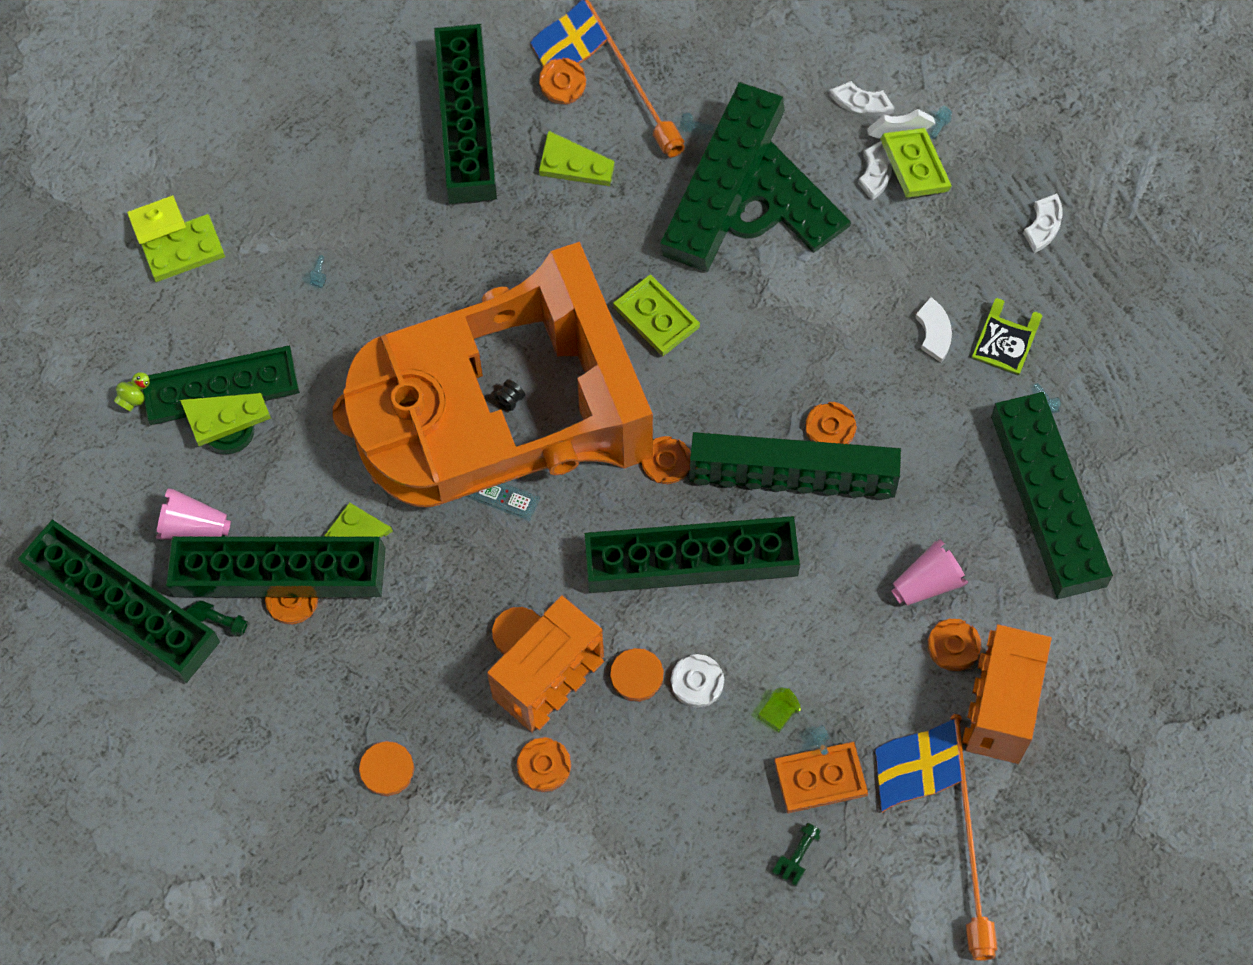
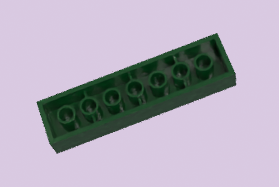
(465, 114)
(722, 177)
(795, 465)
(1051, 495)
(692, 554)
(276, 566)
(119, 601)

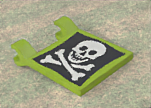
(1005, 342)

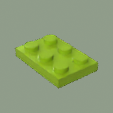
(915, 162)
(184, 249)
(656, 315)

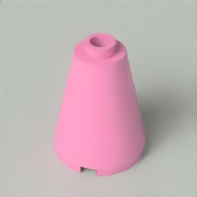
(188, 518)
(929, 576)

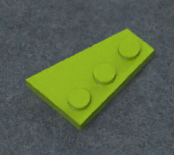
(574, 162)
(224, 415)
(357, 522)

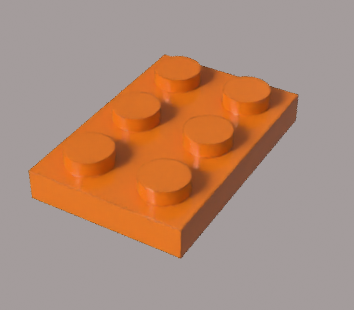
(820, 780)

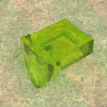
(779, 708)

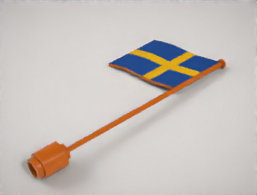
(579, 37)
(920, 768)

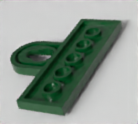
(790, 199)
(262, 372)

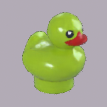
(129, 393)

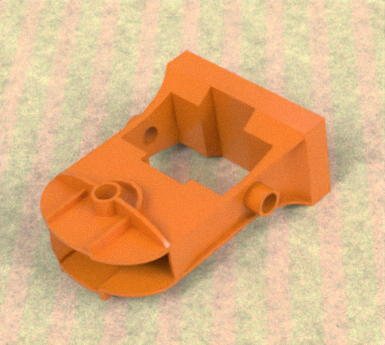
(427, 421)

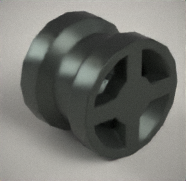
(509, 395)

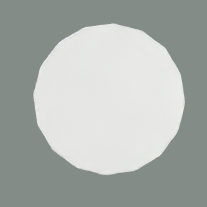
(697, 681)

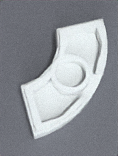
(862, 102)
(913, 120)
(878, 171)
(1046, 223)
(936, 328)

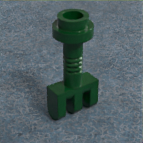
(202, 610)
(810, 834)

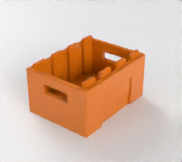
(547, 664)
(1007, 694)

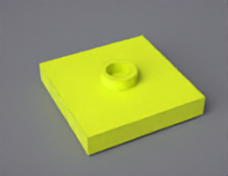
(156, 219)

